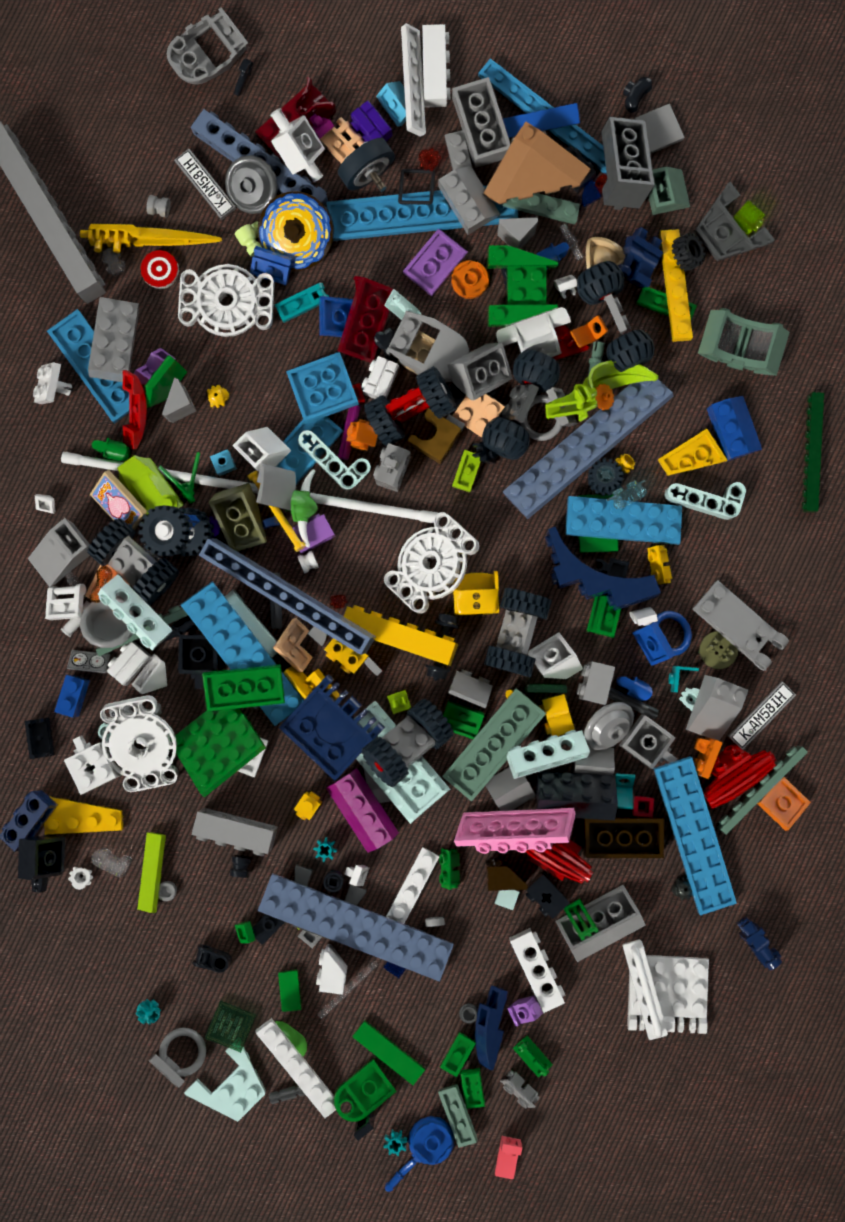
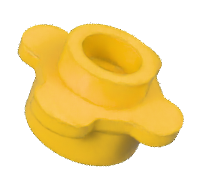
(626, 462)

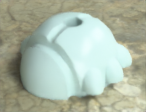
(690, 693)

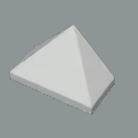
(152, 676)

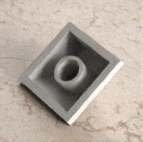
(555, 658)

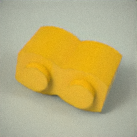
(557, 715)

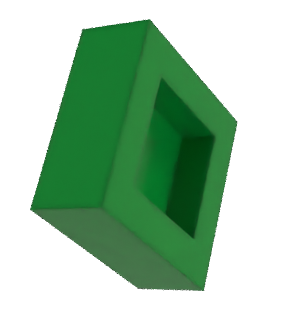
(245, 932)

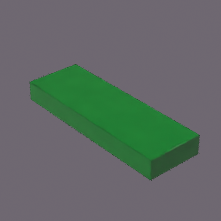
(657, 301)

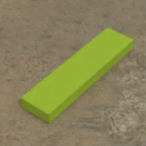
(151, 872)

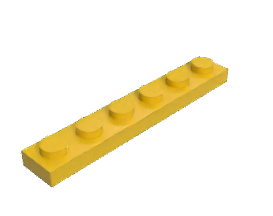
(675, 289)

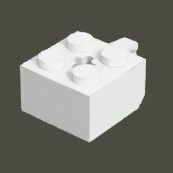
(80, 765)

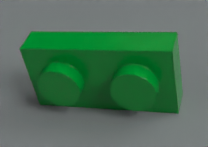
(457, 1054)

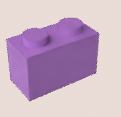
(317, 531)

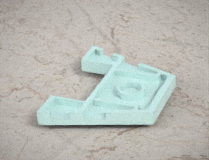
(236, 1093)

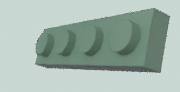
(546, 207)

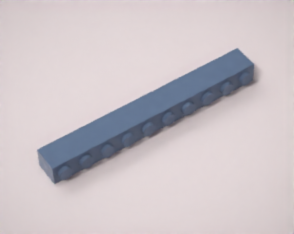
(287, 596)

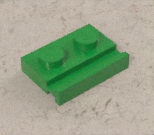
(603, 618)
(463, 719)

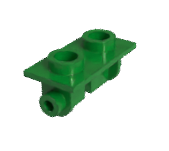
(448, 859)
(533, 1056)

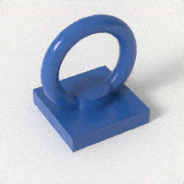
(655, 643)

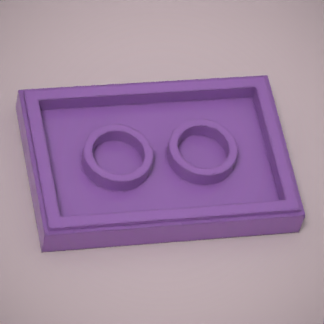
(435, 262)

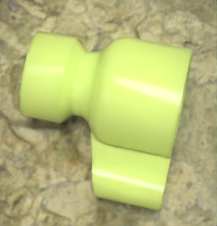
(247, 237)

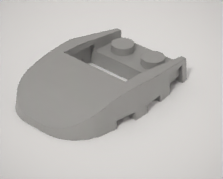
(191, 61)
(446, 348)

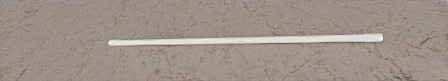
(422, 515)

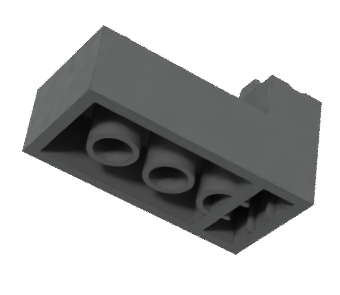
(626, 163)

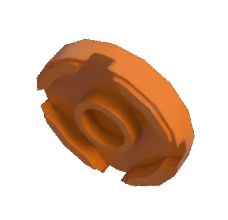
(470, 279)

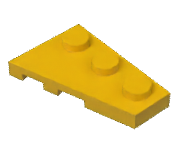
(693, 454)

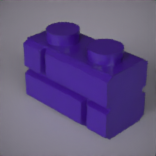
(370, 123)

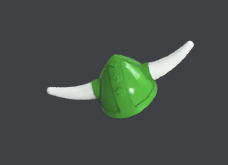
(303, 507)

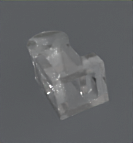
(107, 861)

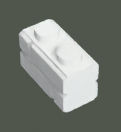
(381, 378)
(128, 663)

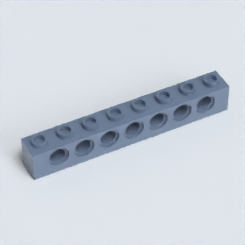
(208, 121)

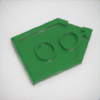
(160, 383)

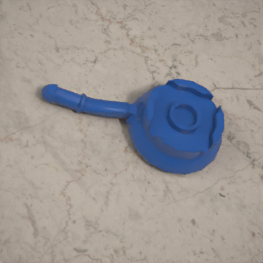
(429, 1142)

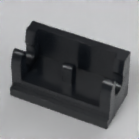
(39, 738)

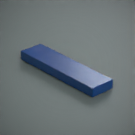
(544, 120)

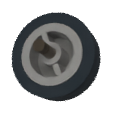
(366, 165)

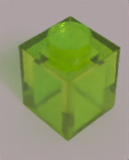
(749, 217)

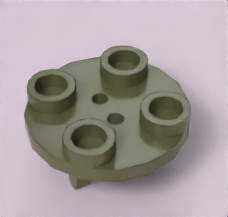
(711, 644)

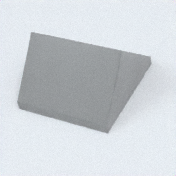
(517, 231)
(178, 403)
(598, 762)
(509, 792)

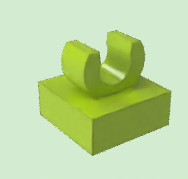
(399, 701)

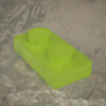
(466, 472)

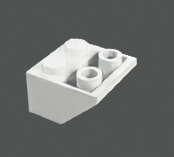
(261, 447)
(333, 971)

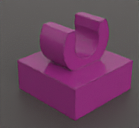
(321, 125)

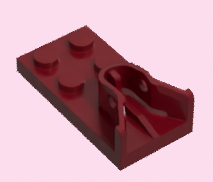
(306, 103)
(365, 319)

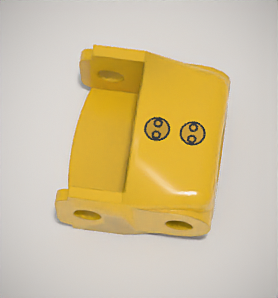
(477, 594)

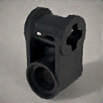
(208, 958)

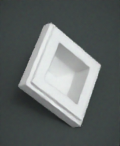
(45, 503)

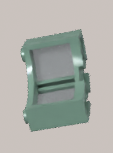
(743, 342)

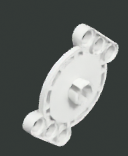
(215, 288)
(415, 563)
(149, 731)

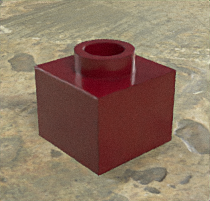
(647, 810)

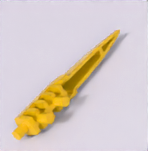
(126, 234)

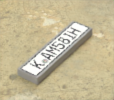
(205, 184)
(762, 715)

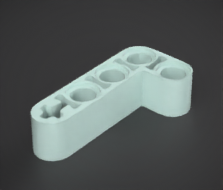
(331, 457)
(703, 497)
(253, 623)

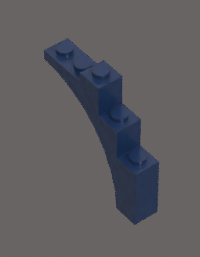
(621, 591)

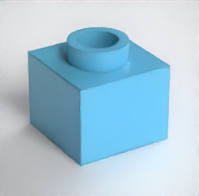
(229, 463)

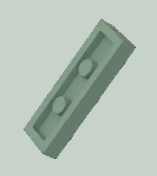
(458, 1115)

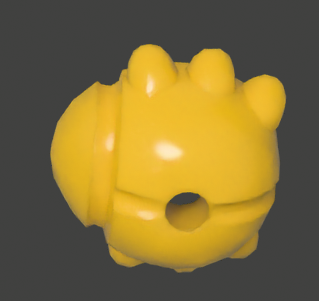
(220, 399)

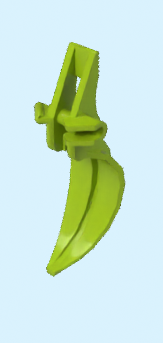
(583, 396)

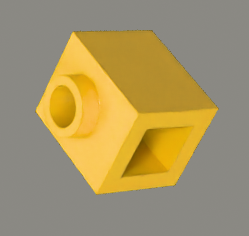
(307, 805)

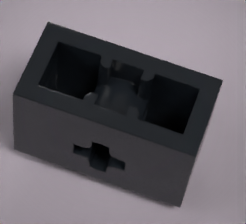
(554, 904)

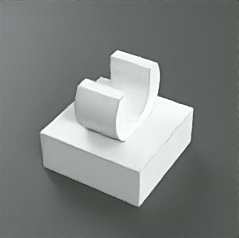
(565, 283)
(357, 874)

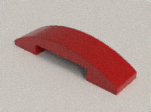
(137, 410)

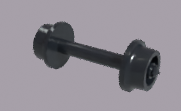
(447, 621)

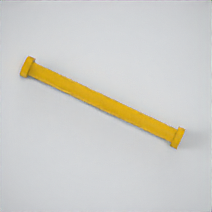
(281, 518)

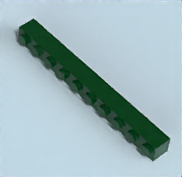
(813, 452)

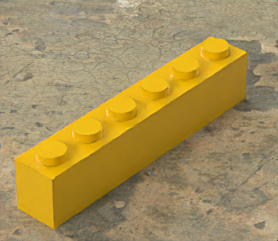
(404, 637)

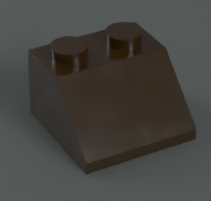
(503, 877)

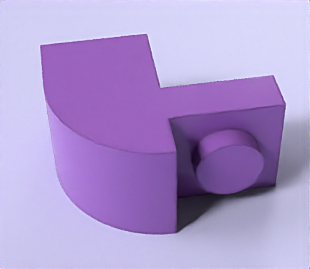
(153, 363)

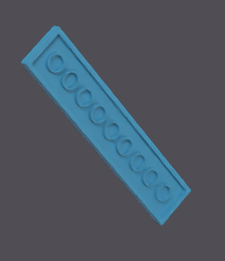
(387, 217)

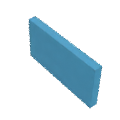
(298, 459)

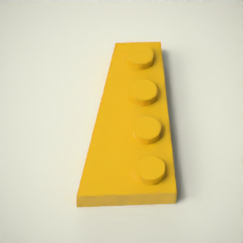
(82, 817)

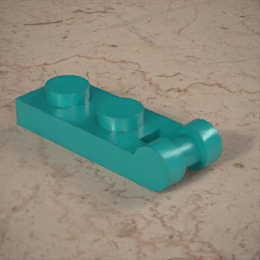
(300, 302)

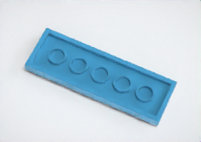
(75, 340)
(634, 522)

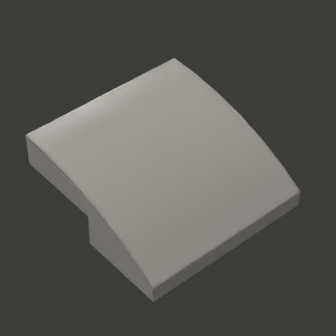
(276, 486)

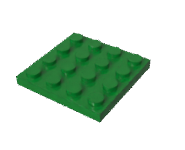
(217, 747)

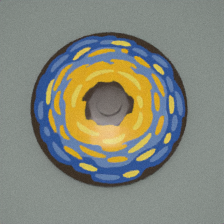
(298, 228)

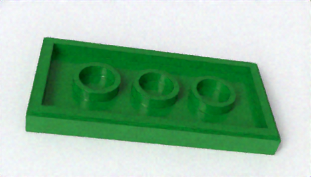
(243, 687)

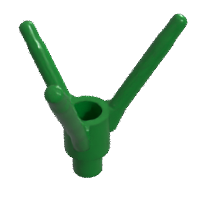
(185, 488)

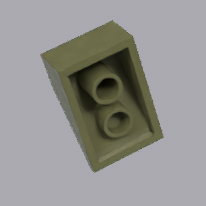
(239, 517)

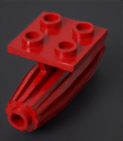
(736, 773)
(563, 862)

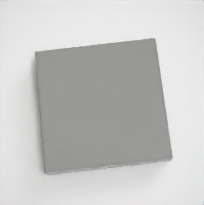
(661, 128)

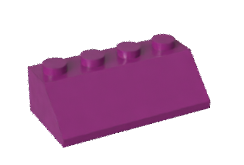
(362, 811)

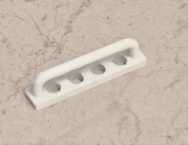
(657, 1028)

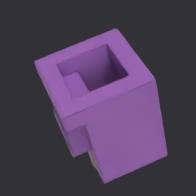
(525, 1010)

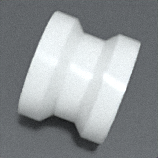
(308, 561)

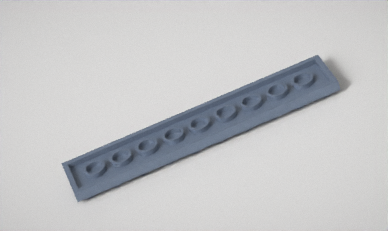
(586, 446)
(355, 927)

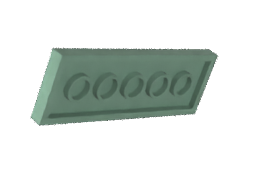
(491, 745)

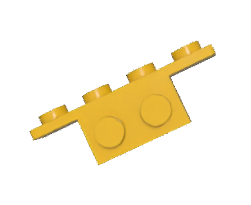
(305, 684)

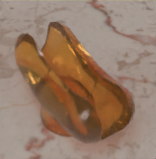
(104, 575)

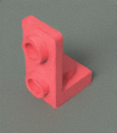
(507, 1157)

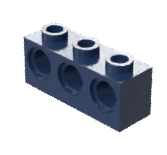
(35, 815)

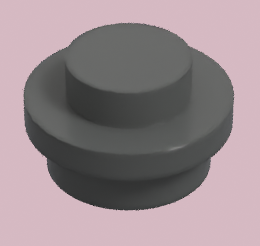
(468, 1013)

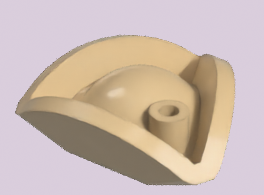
(602, 250)

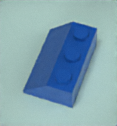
(734, 428)

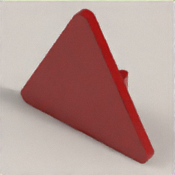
(567, 344)

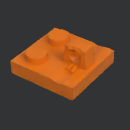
(708, 753)
(784, 803)

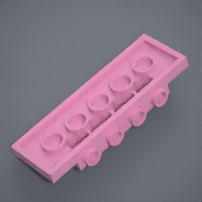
(515, 829)

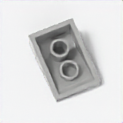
(470, 688)
(716, 707)

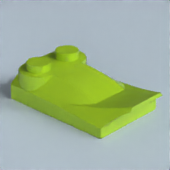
(147, 483)

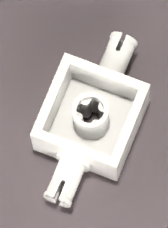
(297, 144)

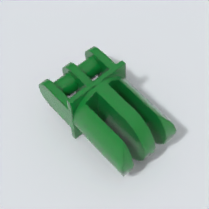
(112, 449)

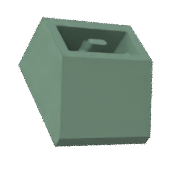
(668, 191)

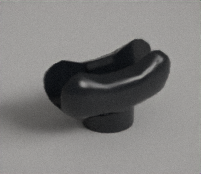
(635, 92)

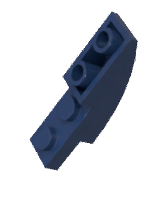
(487, 1034)

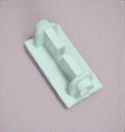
(399, 305)

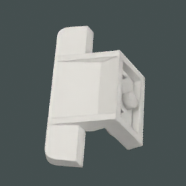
(536, 332)

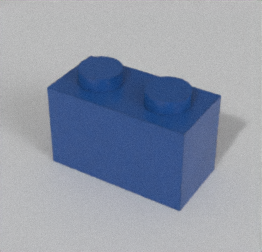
(72, 696)

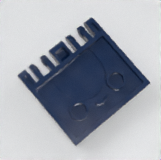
(328, 729)

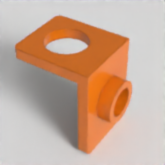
(587, 334)

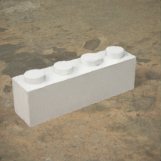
(434, 66)

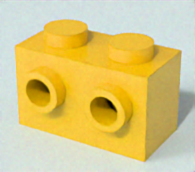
(350, 660)

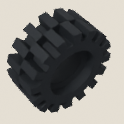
(688, 251)

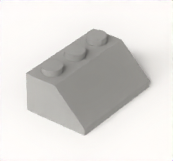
(466, 198)
(481, 370)

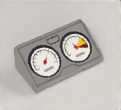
(88, 661)

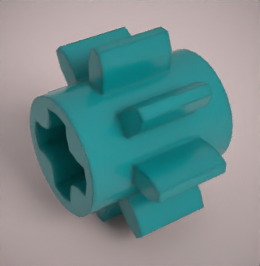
(325, 843)
(148, 1011)
(395, 1149)

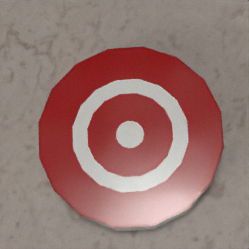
(159, 269)

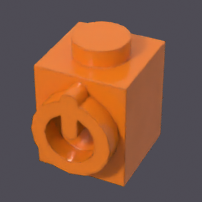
(361, 435)

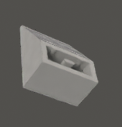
(59, 552)

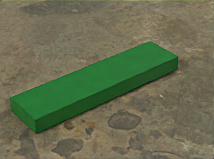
(388, 1052)

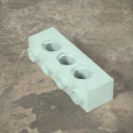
(133, 602)
(522, 767)

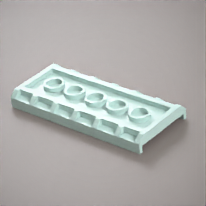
(419, 788)

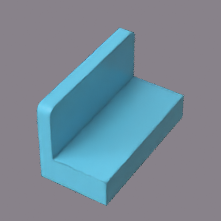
(393, 100)

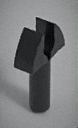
(246, 69)

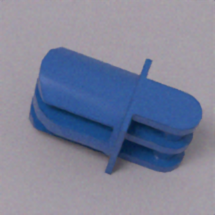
(555, 253)
(635, 688)

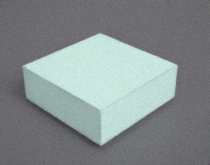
(507, 898)

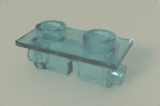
(634, 490)

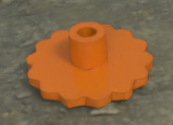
(604, 397)

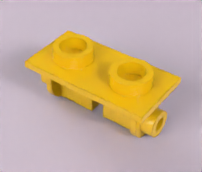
(657, 556)

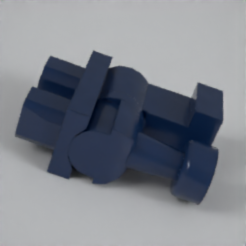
(645, 256)
(759, 943)

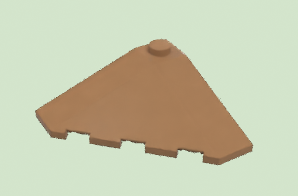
(533, 166)

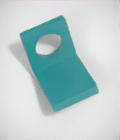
(674, 676)
(625, 791)

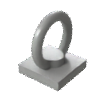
(570, 420)
(168, 1066)

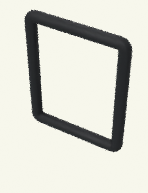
(400, 201)

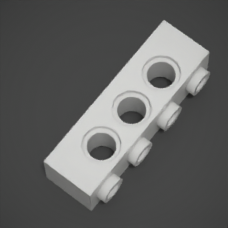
(547, 999)

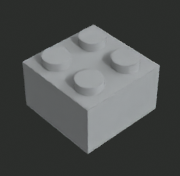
(595, 682)

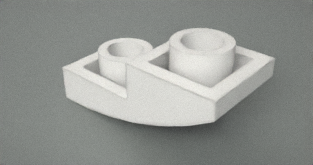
(643, 616)

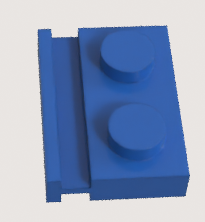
(272, 263)

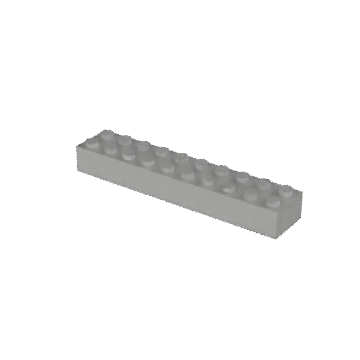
(48, 217)

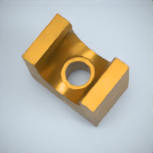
(442, 441)

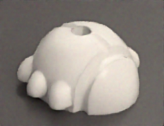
(80, 882)

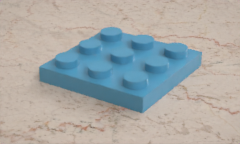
(322, 387)

